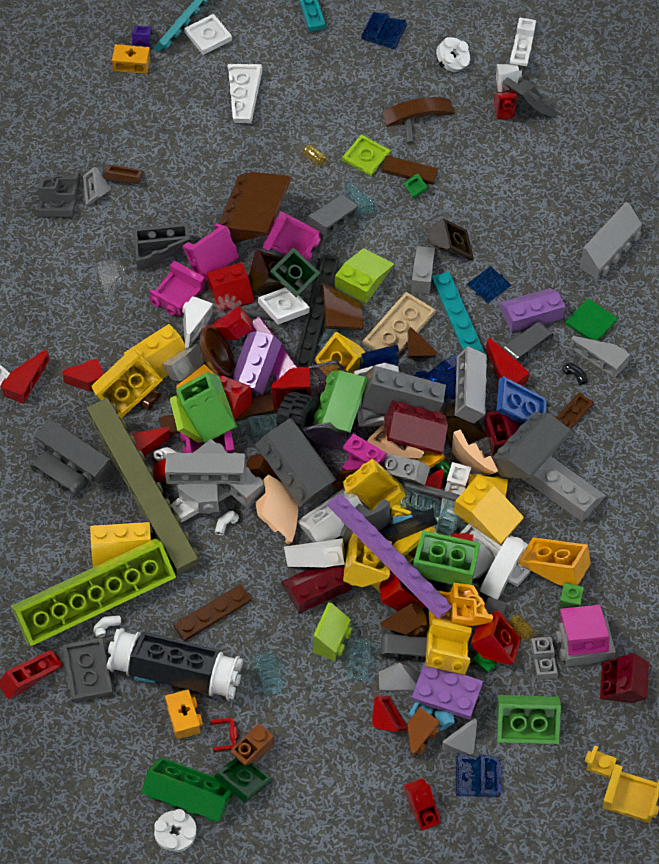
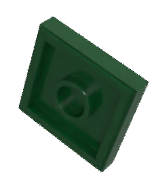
(242, 779)

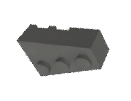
(332, 218)
(159, 242)

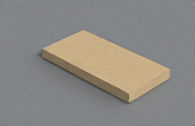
(394, 325)

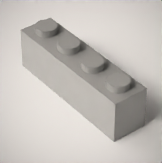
(470, 385)
(205, 468)
(244, 493)

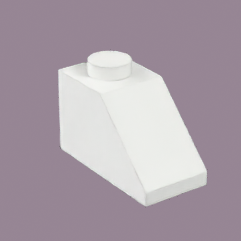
(504, 71)

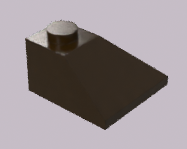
(450, 238)
(259, 274)
(471, 431)

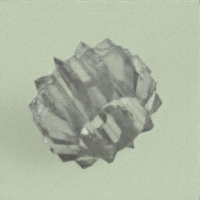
(230, 303)

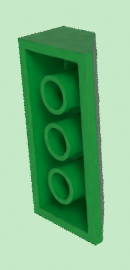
(187, 789)

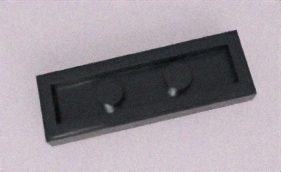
(409, 526)

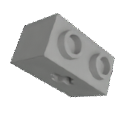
(406, 469)

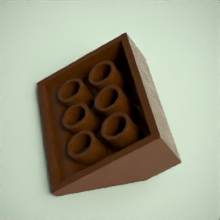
(254, 205)

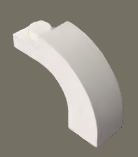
(503, 566)

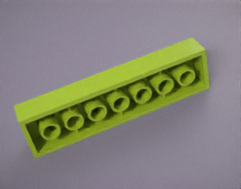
(93, 592)

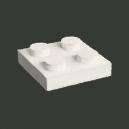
(208, 34)
(283, 305)

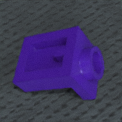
(141, 36)

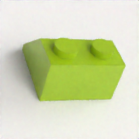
(331, 633)

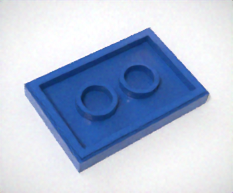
(518, 401)

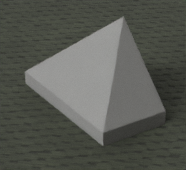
(94, 185)
(484, 560)
(398, 678)
(462, 740)

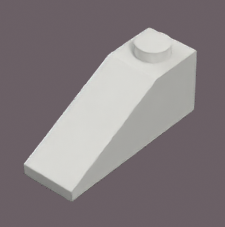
(196, 315)
(316, 554)

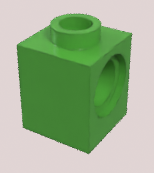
(571, 596)

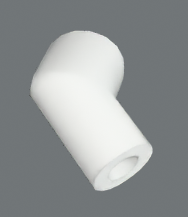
(161, 453)
(229, 516)
(104, 623)

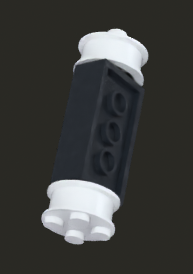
(174, 663)

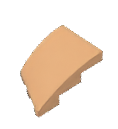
(379, 440)
(471, 455)
(278, 508)

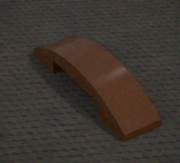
(417, 108)

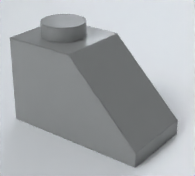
(200, 497)

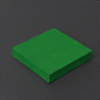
(591, 320)

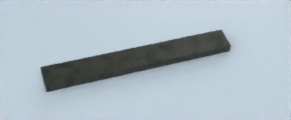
(315, 318)

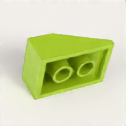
(362, 275)

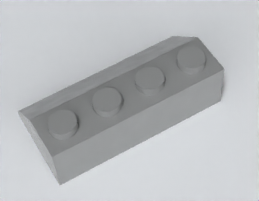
(611, 242)
(566, 489)

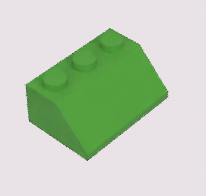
(340, 400)
(446, 558)
(528, 719)

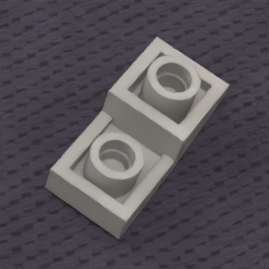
(544, 658)

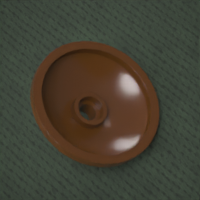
(216, 351)

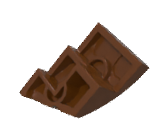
(341, 310)

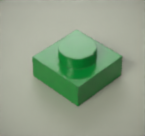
(415, 186)
(486, 664)

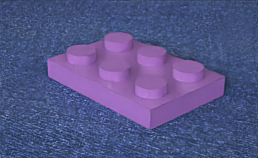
(447, 691)

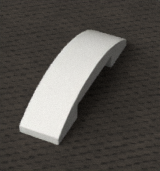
(523, 42)
(456, 483)

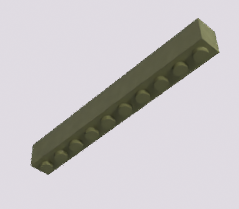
(142, 485)

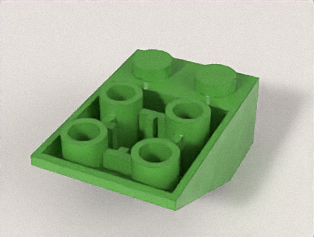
(207, 406)

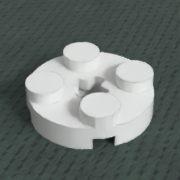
(459, 48)
(179, 820)

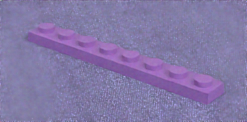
(389, 556)

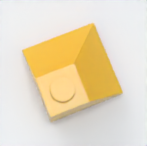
(343, 351)

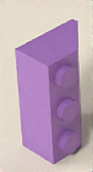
(532, 308)
(257, 360)

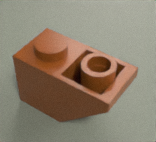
(420, 729)
(253, 745)

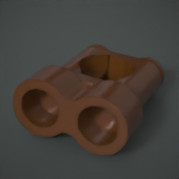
(150, 399)

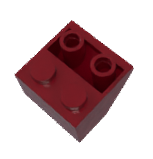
(499, 429)
(624, 679)

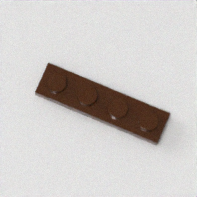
(212, 612)

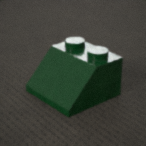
(294, 272)

